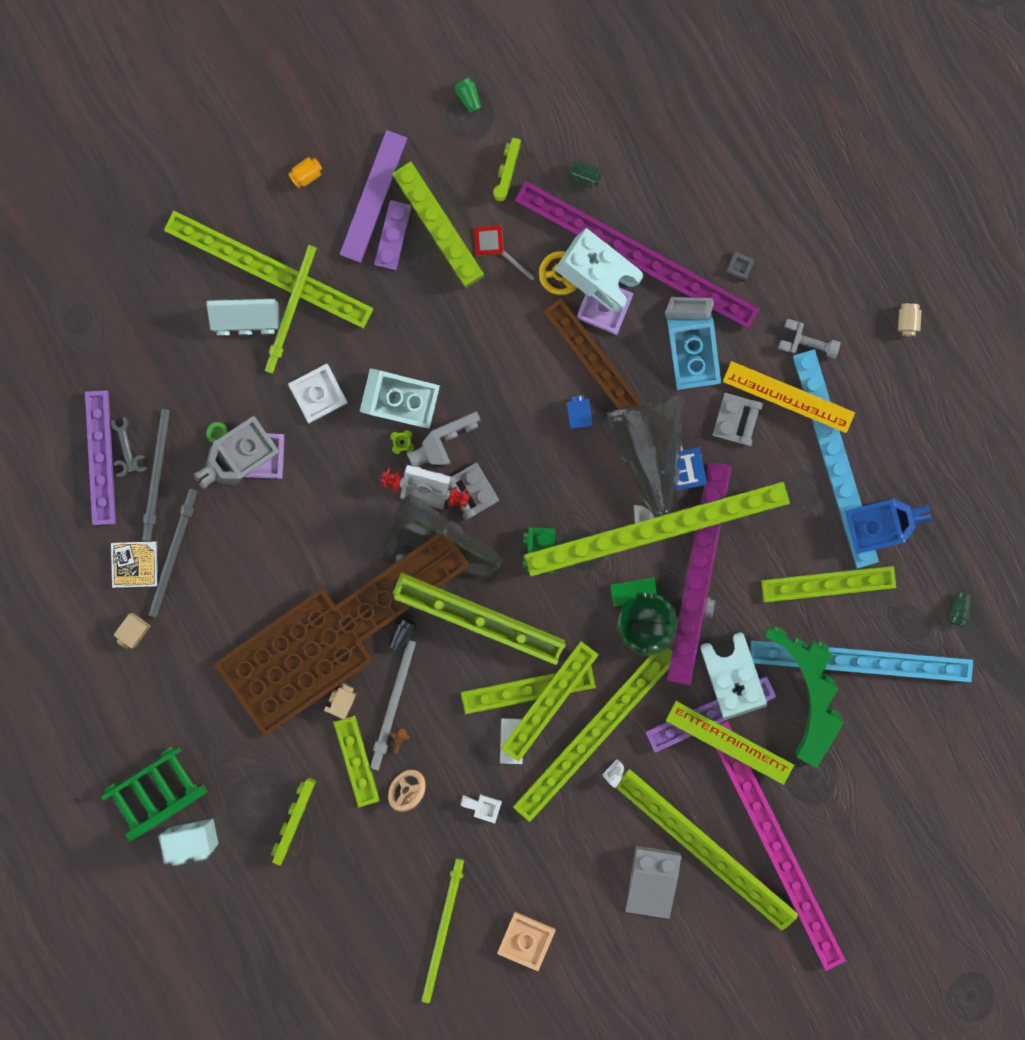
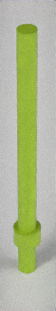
(276, 350)

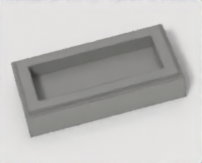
(689, 308)

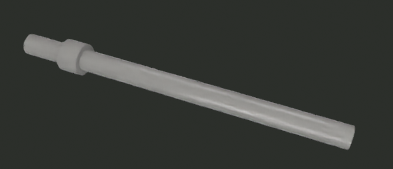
(381, 747)

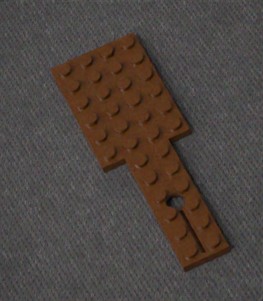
(321, 642)

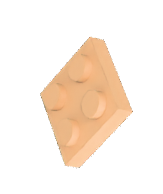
(526, 941)

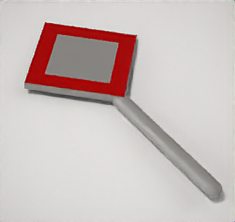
(490, 241)

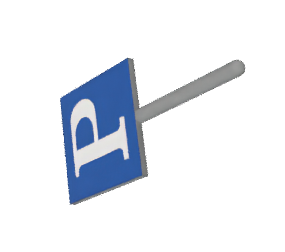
(691, 469)

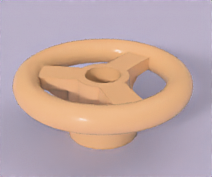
(411, 794)

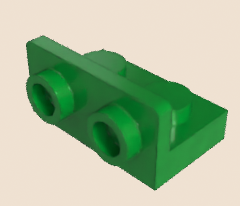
(537, 540)

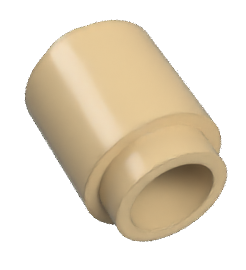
(909, 319)

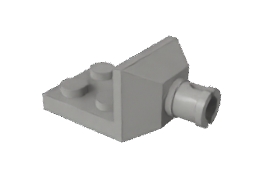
(433, 449)
(237, 454)

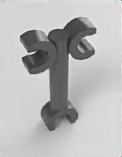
(130, 464)

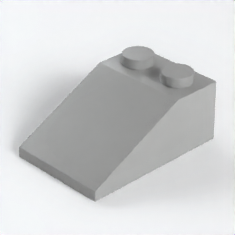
(653, 882)

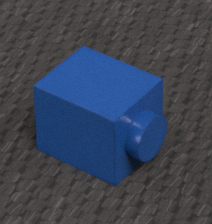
(579, 413)

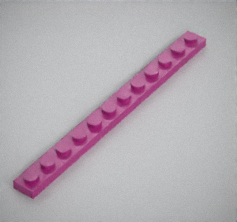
(783, 860)

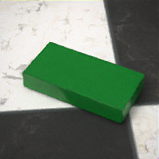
(625, 591)

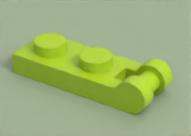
(506, 170)

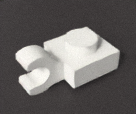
(485, 807)

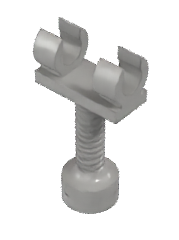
(830, 348)

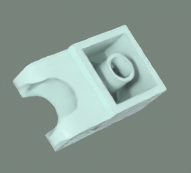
(598, 269)
(731, 672)

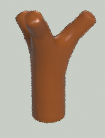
(399, 738)

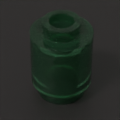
(584, 174)

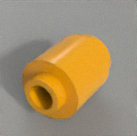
(305, 172)

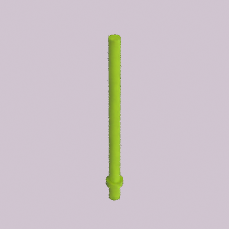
(455, 875)

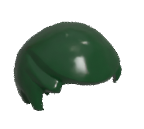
(647, 624)

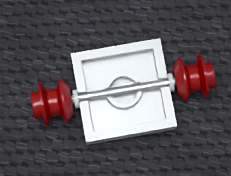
(426, 486)

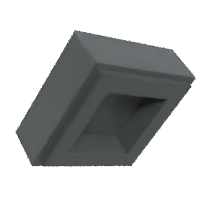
(740, 266)

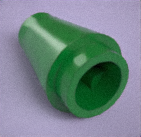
(468, 94)

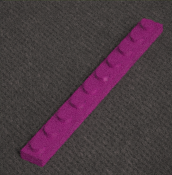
(698, 581)

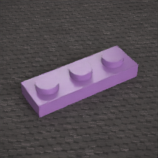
(393, 235)

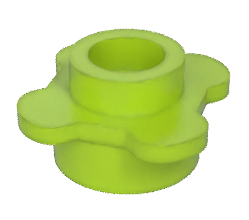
(397, 437)

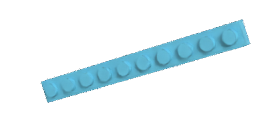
(832, 451)
(872, 662)

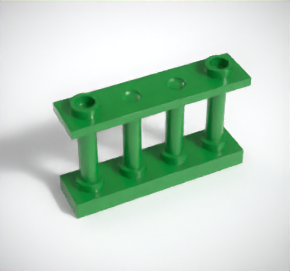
(155, 815)

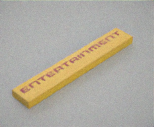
(789, 397)

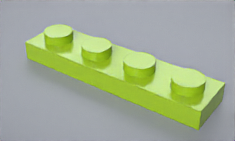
(288, 829)

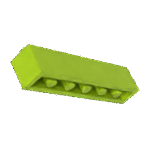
(438, 225)

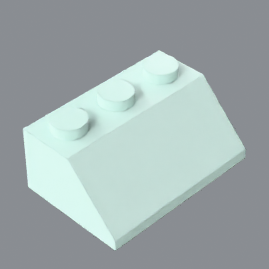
(244, 316)

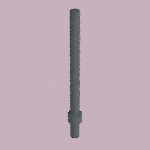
(186, 511)
(150, 517)

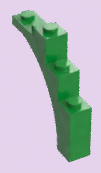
(821, 723)

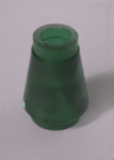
(960, 610)

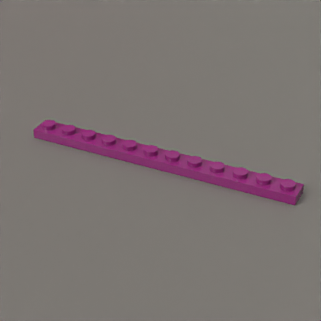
(637, 254)

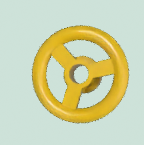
(543, 274)

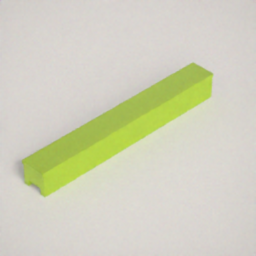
(478, 618)

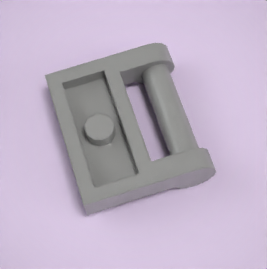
(729, 419)
(477, 487)

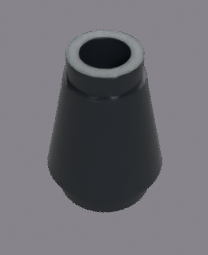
(401, 633)

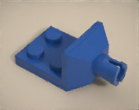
(884, 524)

